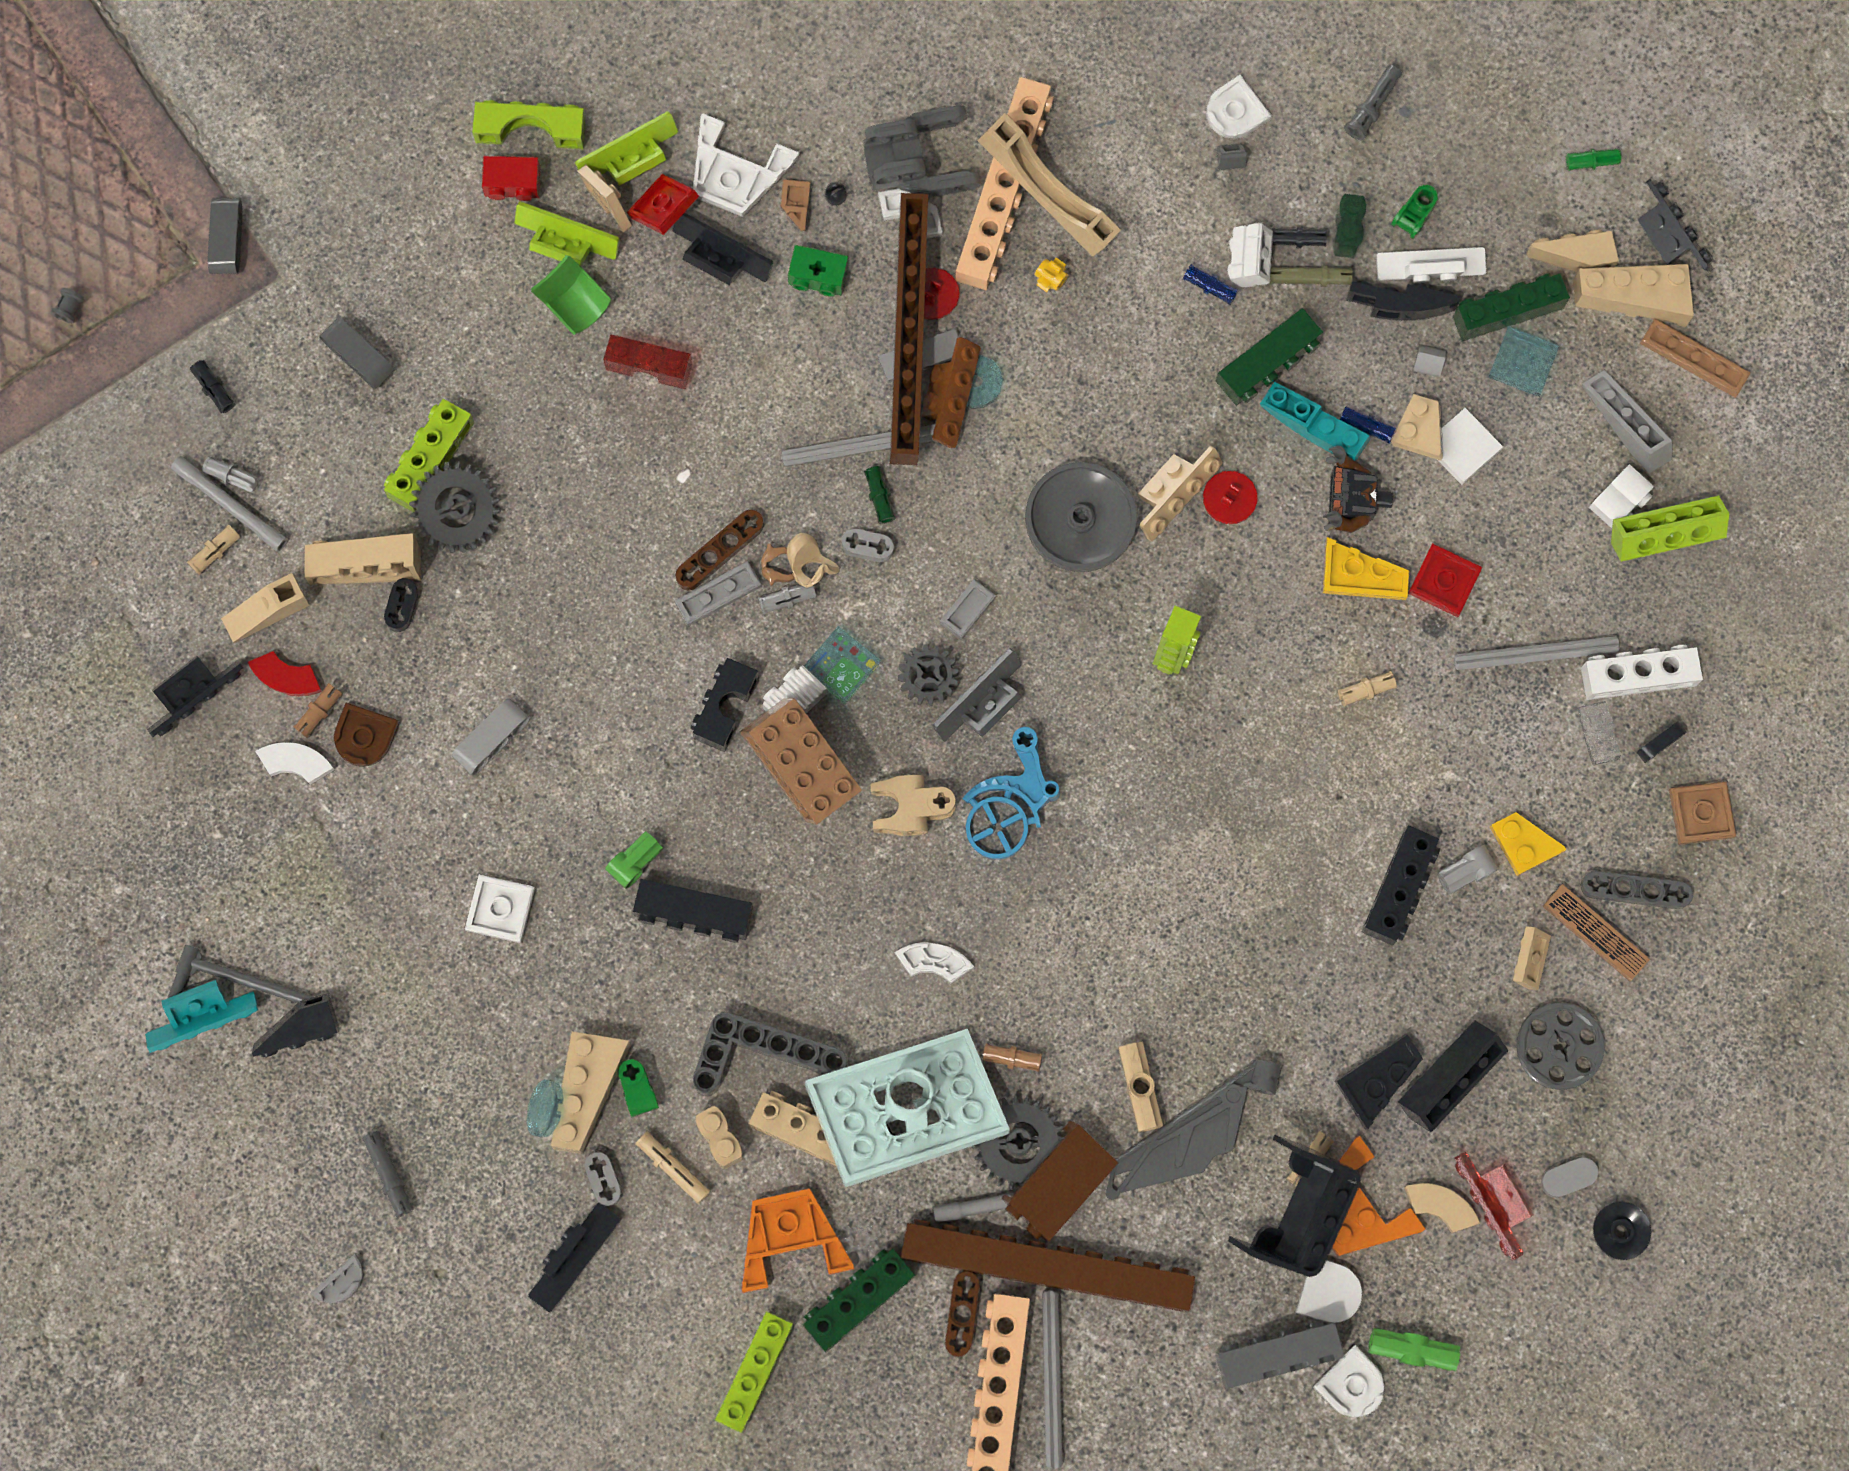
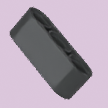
(225, 235)
(357, 353)

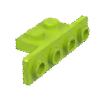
(633, 151)
(562, 237)

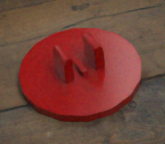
(940, 293)
(1230, 497)

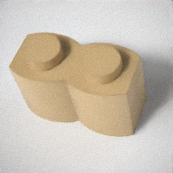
(715, 1131)

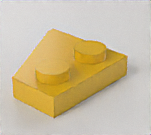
(1524, 843)

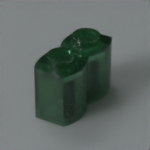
(1349, 226)

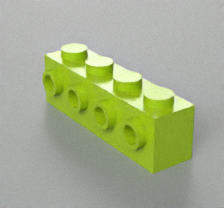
(431, 447)
(1177, 641)

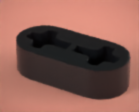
(395, 603)
(1661, 742)

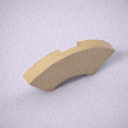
(1443, 1204)

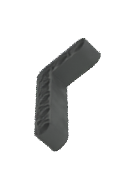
(762, 1046)

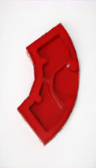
(284, 677)

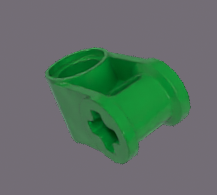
(1414, 214)
(637, 1093)

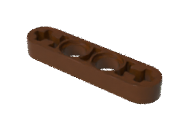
(716, 546)

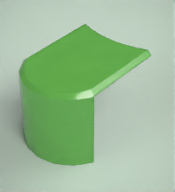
(572, 295)

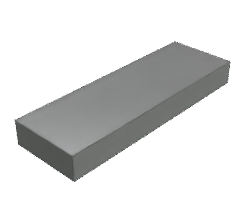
(936, 351)
(717, 593)

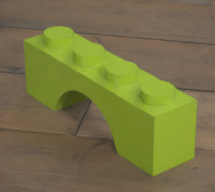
(496, 121)

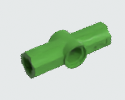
(1414, 1349)

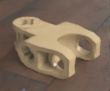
(915, 805)

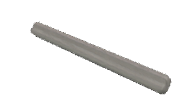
(846, 447)
(1536, 653)
(1052, 1379)

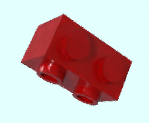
(511, 177)

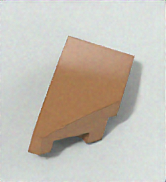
(796, 201)

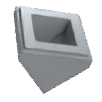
(1429, 361)

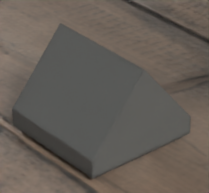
(1231, 156)

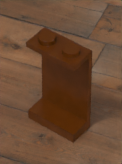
(1061, 1183)

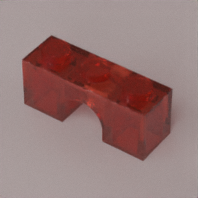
(631, 356)

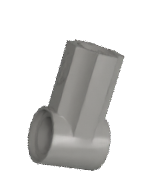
(1474, 866)

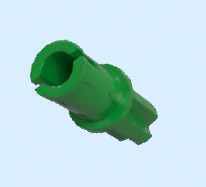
(1593, 159)

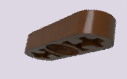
(972, 1293)

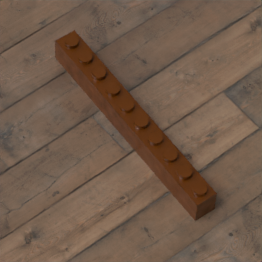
(909, 329)
(1048, 1267)

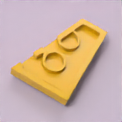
(1357, 574)

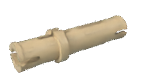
(648, 1143)

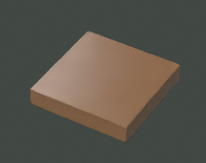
(1702, 813)

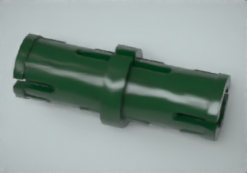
(879, 495)

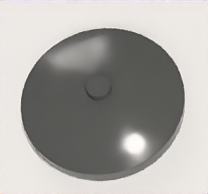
(1080, 517)

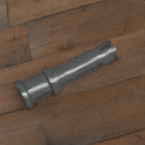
(1368, 111)

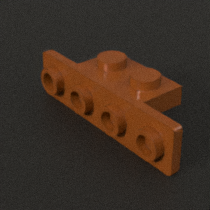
(950, 392)

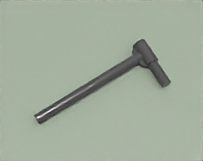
(192, 961)

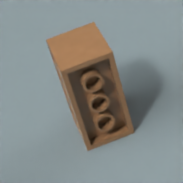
(800, 760)

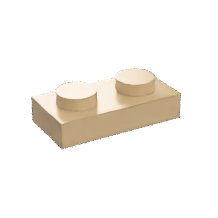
(1531, 958)

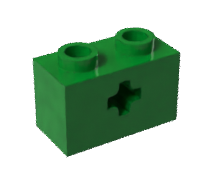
(805, 264)

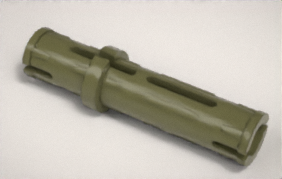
(1321, 275)

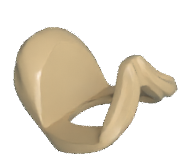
(805, 550)

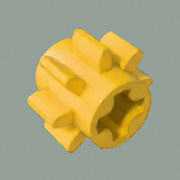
(1051, 274)

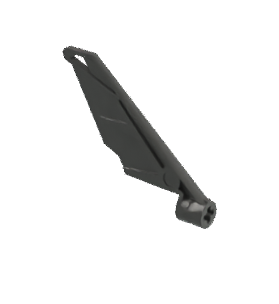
(1195, 1136)

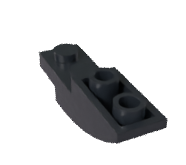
(1414, 304)

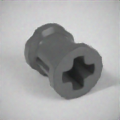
(67, 305)

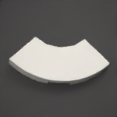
(294, 759)
(935, 959)

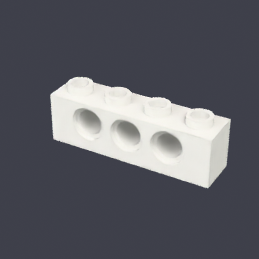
(1599, 684)

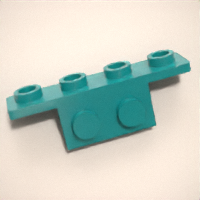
(198, 1012)

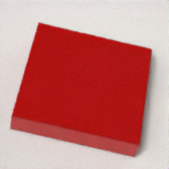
(662, 204)
(1445, 580)

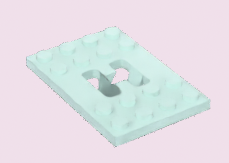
(951, 1084)

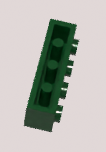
(1511, 306)
(1269, 357)
(858, 1300)

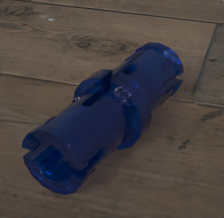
(1210, 284)
(1368, 424)

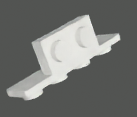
(1428, 264)

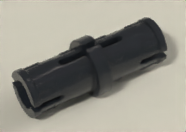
(1299, 237)
(212, 386)

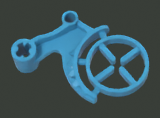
(1029, 787)

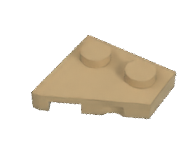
(605, 195)
(1420, 428)

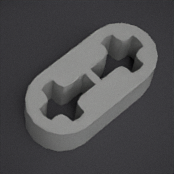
(867, 538)
(609, 1176)

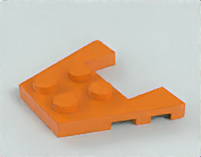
(1362, 1223)
(788, 1225)

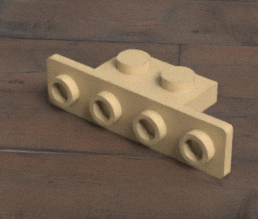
(1174, 487)

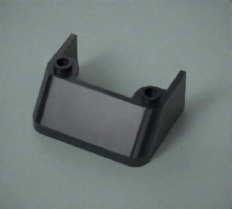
(1311, 1216)

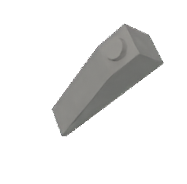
(1631, 424)

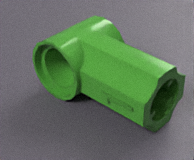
(629, 865)

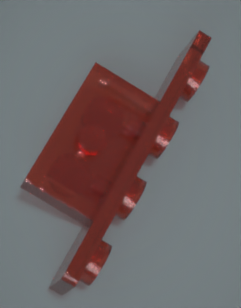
(1499, 1199)

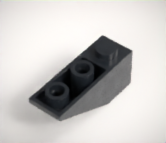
(305, 1022)

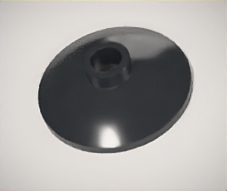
(1636, 1230)

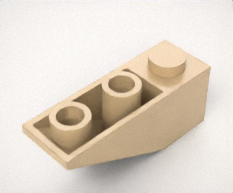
(1577, 252)
(265, 608)

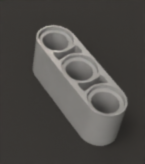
(490, 737)

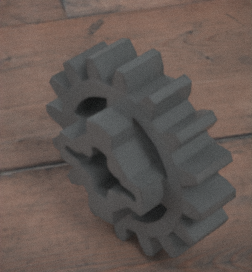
(937, 683)

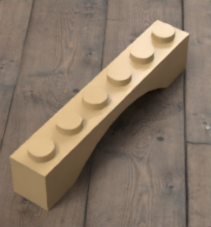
(1081, 220)

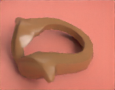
(768, 573)

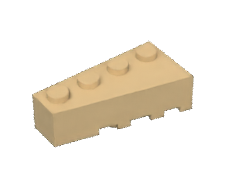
(1642, 291)
(363, 560)
(586, 1084)

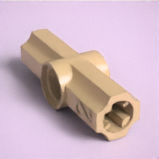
(1144, 1105)

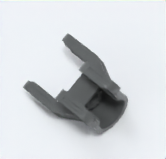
(896, 155)

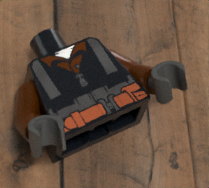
(1352, 494)

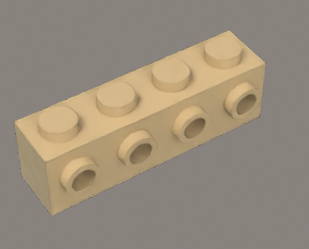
(791, 1125)

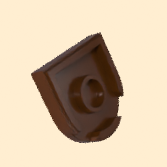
(363, 735)

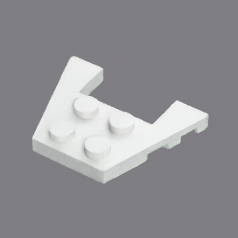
(730, 180)

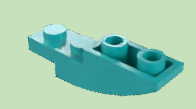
(1312, 423)

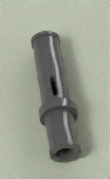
(391, 1183)

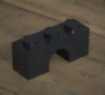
(732, 681)

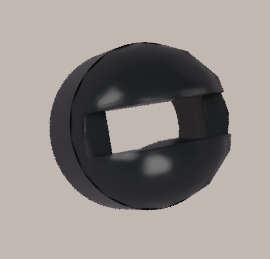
(838, 197)

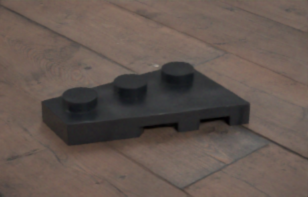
(1378, 1078)

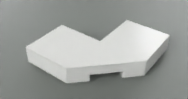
(890, 204)

